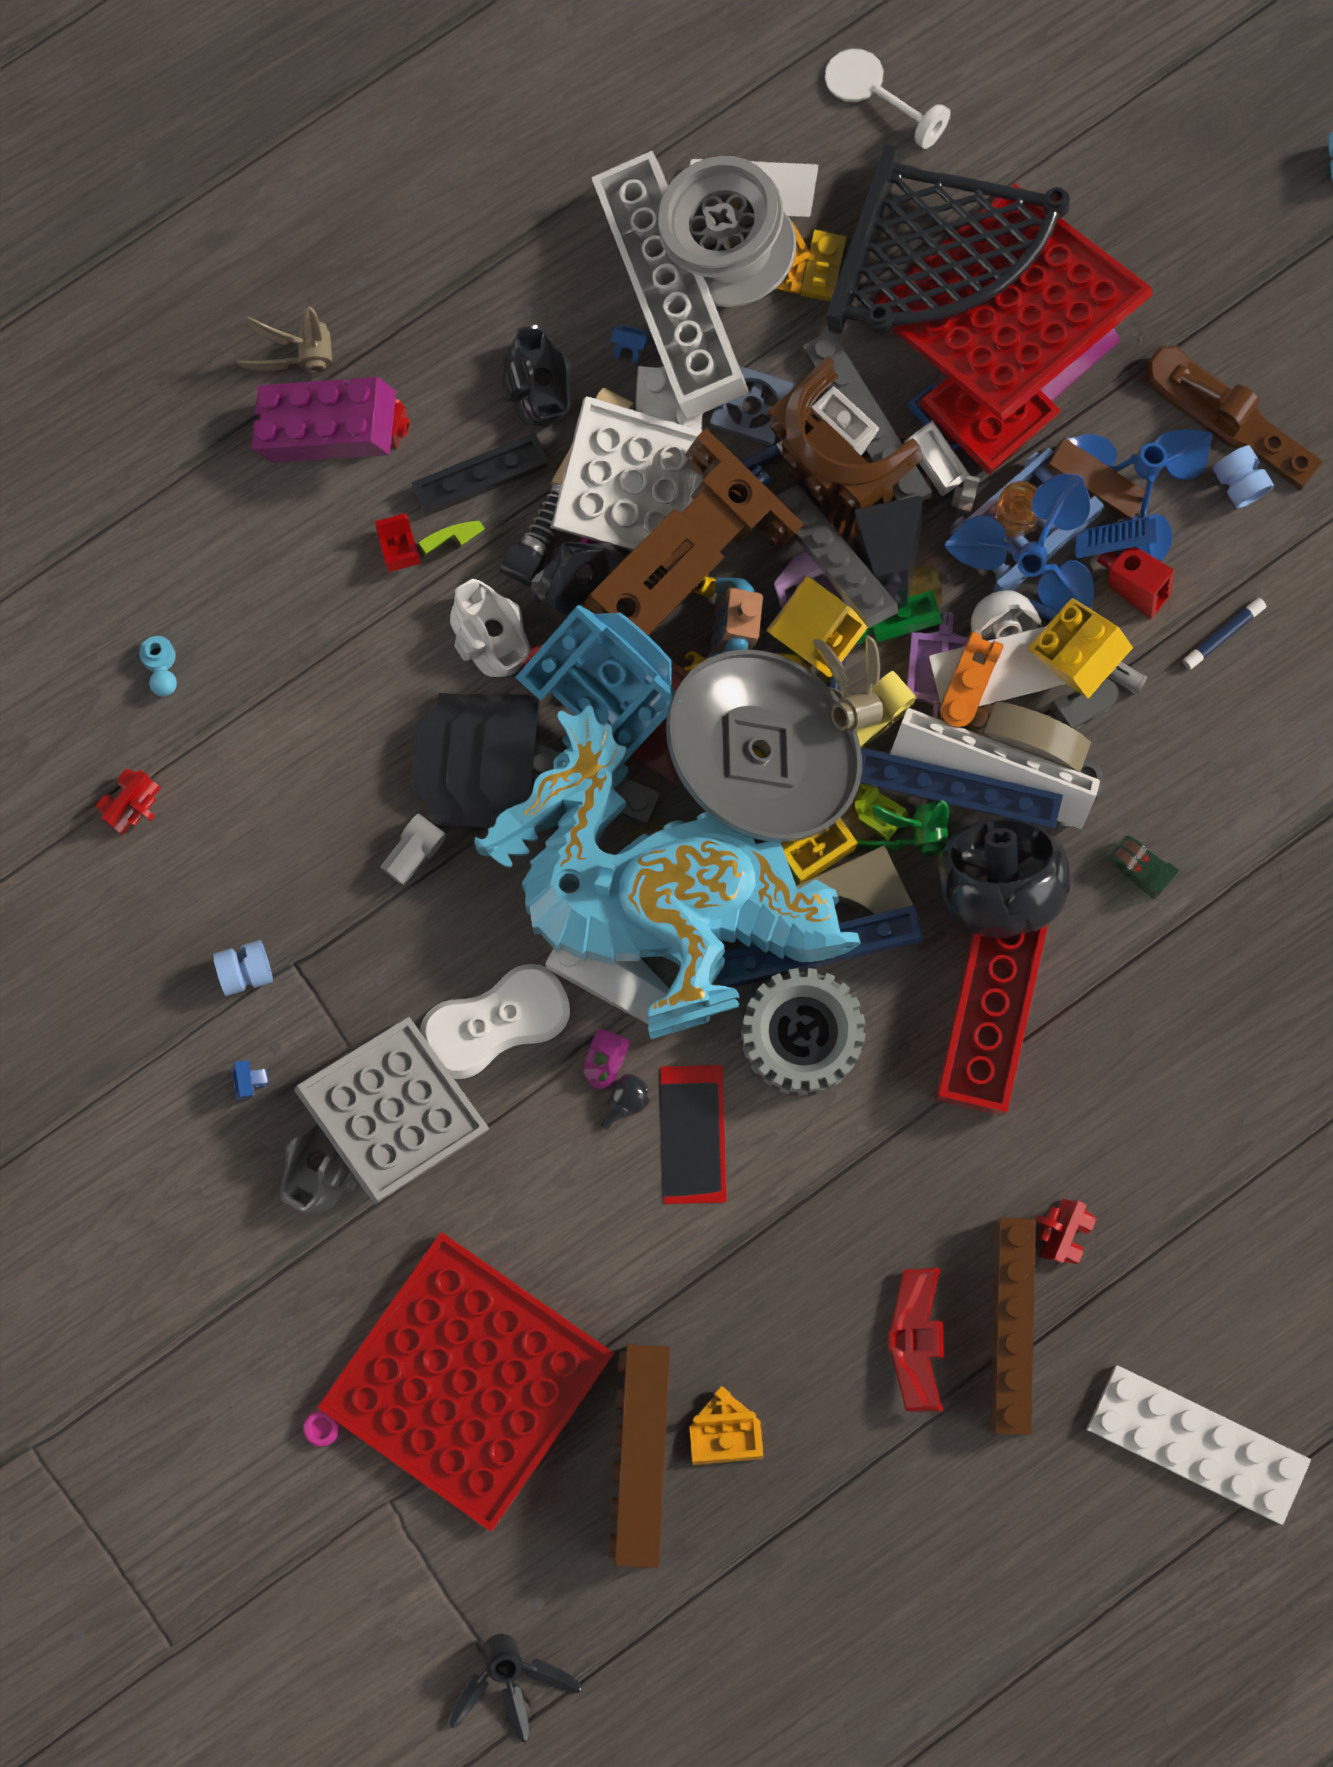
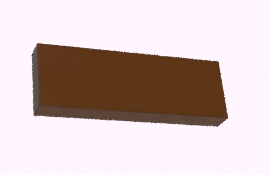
(1107, 485)

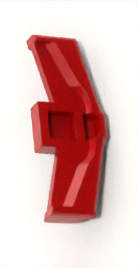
(916, 1340)

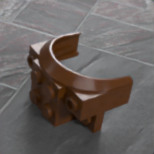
(825, 458)

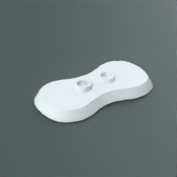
(518, 1010)

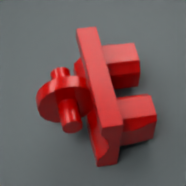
(131, 803)
(1060, 1230)

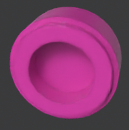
(321, 1429)

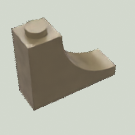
(867, 883)

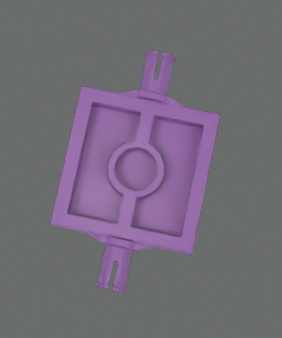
(922, 646)

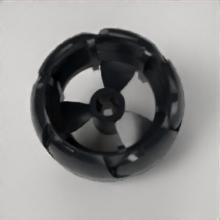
(1005, 853)

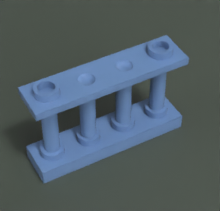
(1010, 577)

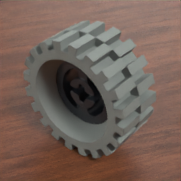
(781, 1001)

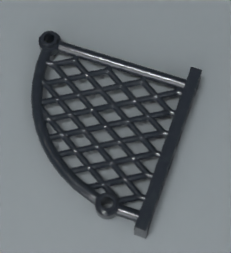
(889, 172)

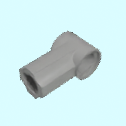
(417, 842)

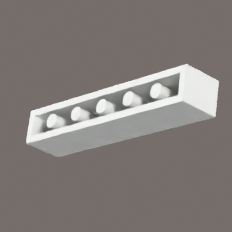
(956, 748)

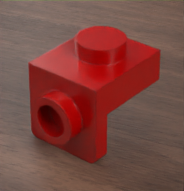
(397, 542)

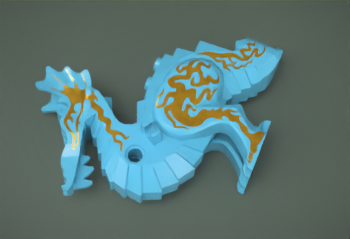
(661, 892)

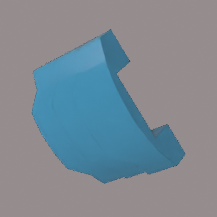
(607, 666)

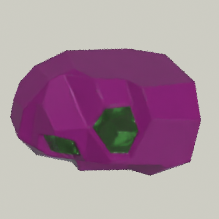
(605, 1058)

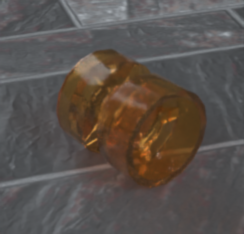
(1014, 514)

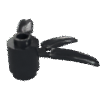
(503, 1666)

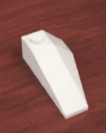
(626, 985)

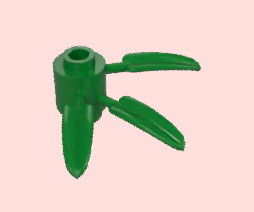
(928, 827)

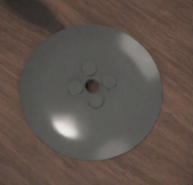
(785, 711)

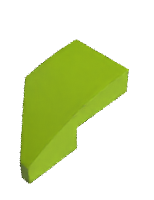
(864, 800)

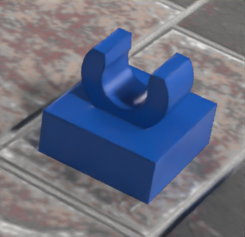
(631, 338)

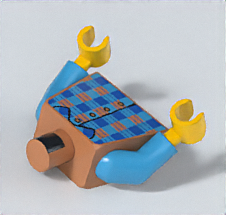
(735, 617)

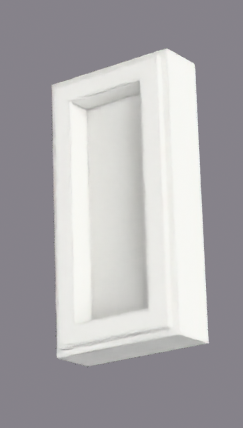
(939, 459)

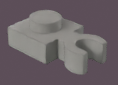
(964, 497)

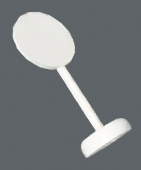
(859, 74)

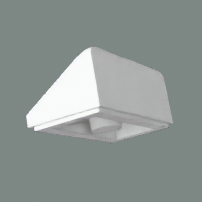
(845, 419)

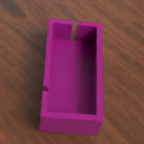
(324, 420)

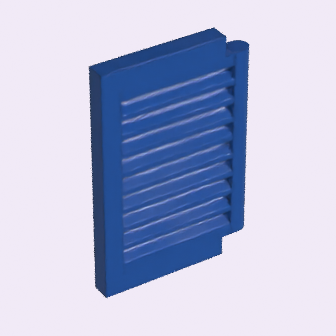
(1116, 536)

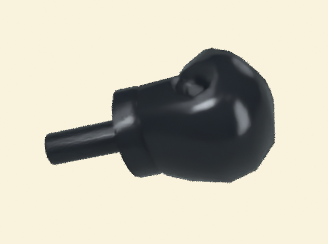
(627, 1097)

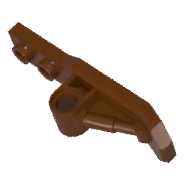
(1228, 414)

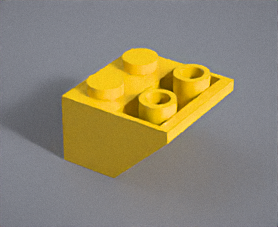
(817, 615)
(1081, 647)
(819, 852)

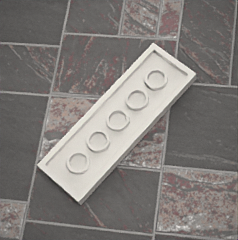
(1198, 1444)

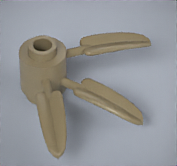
(312, 342)
(861, 708)

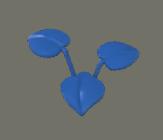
(1181, 451)
(1061, 502)

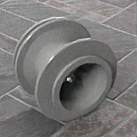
(711, 207)

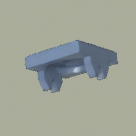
(764, 435)

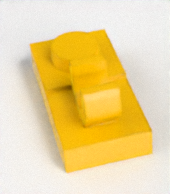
(823, 265)

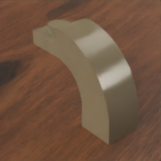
(1031, 733)

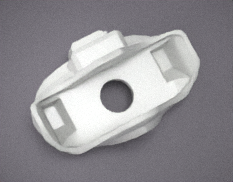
(472, 608)

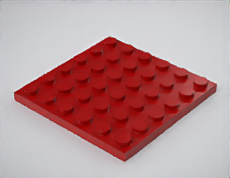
(1031, 328)
(466, 1381)

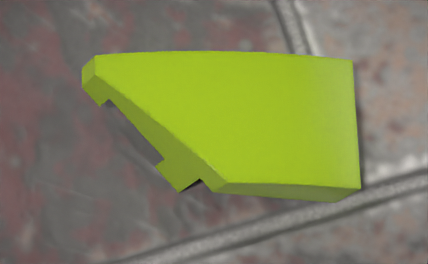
(460, 533)

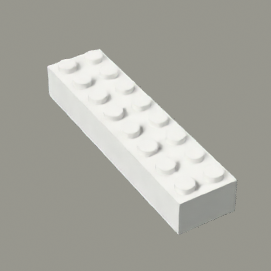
(671, 298)

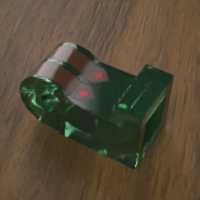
(1142, 866)

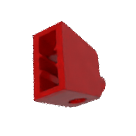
(1139, 578)

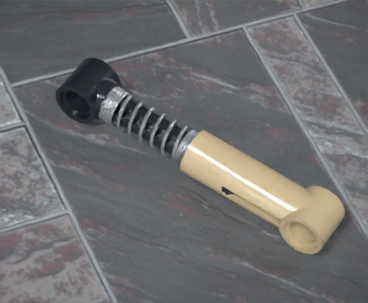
(526, 558)

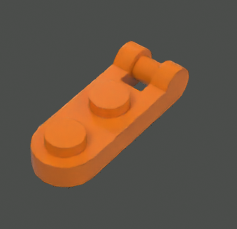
(969, 681)

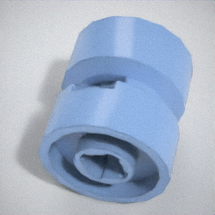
(1243, 477)
(243, 967)

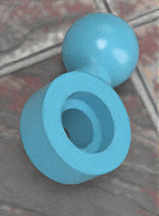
(162, 681)

